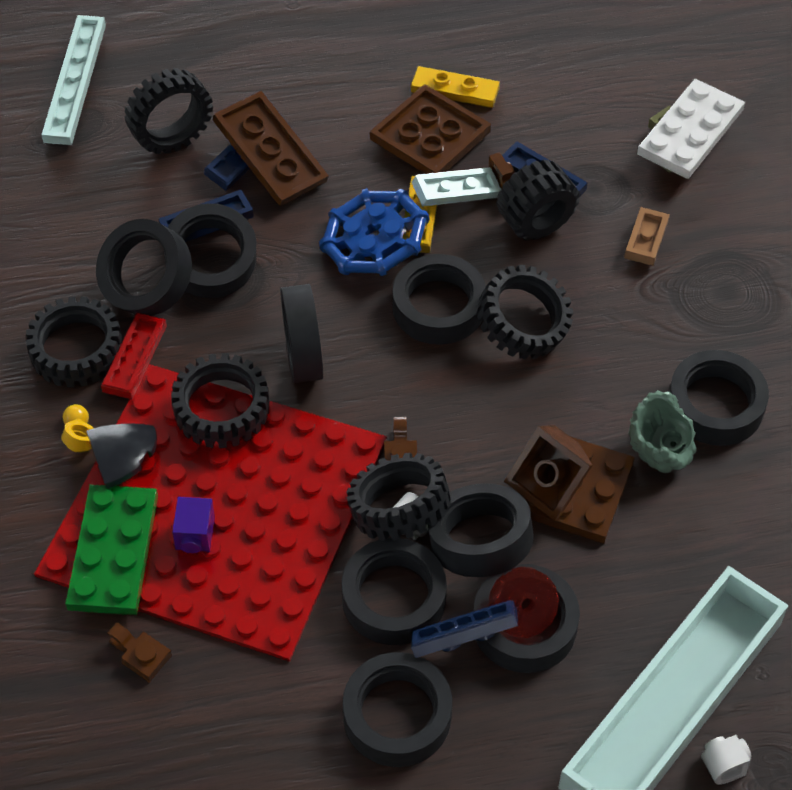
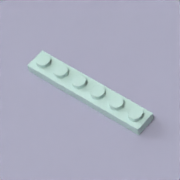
(73, 80)

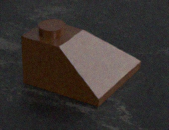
(549, 470)

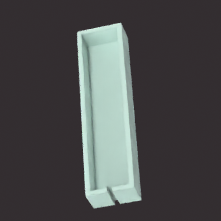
(678, 689)

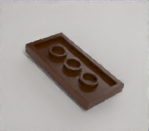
(270, 148)

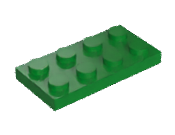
(112, 550)

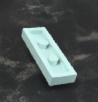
(456, 186)

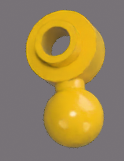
(74, 433)

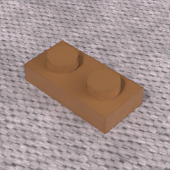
(646, 236)

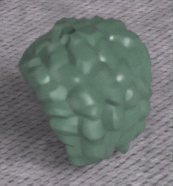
(662, 432)

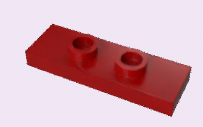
(134, 356)

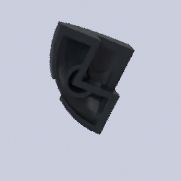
(121, 450)

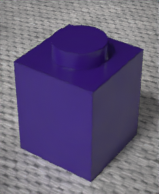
(193, 524)

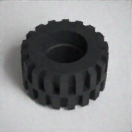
(538, 200)

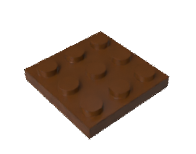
(430, 131)
(598, 496)

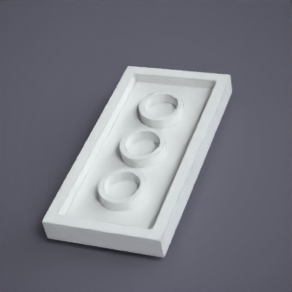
(691, 128)

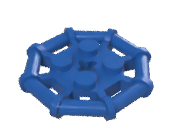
(388, 246)

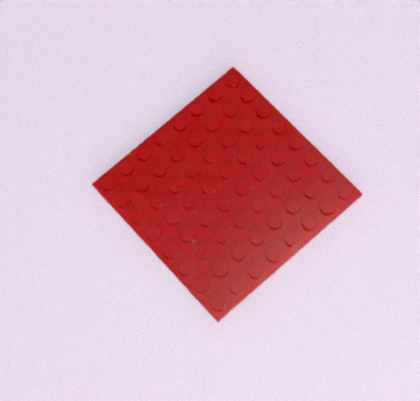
(274, 507)

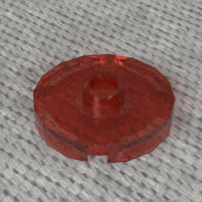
(524, 584)

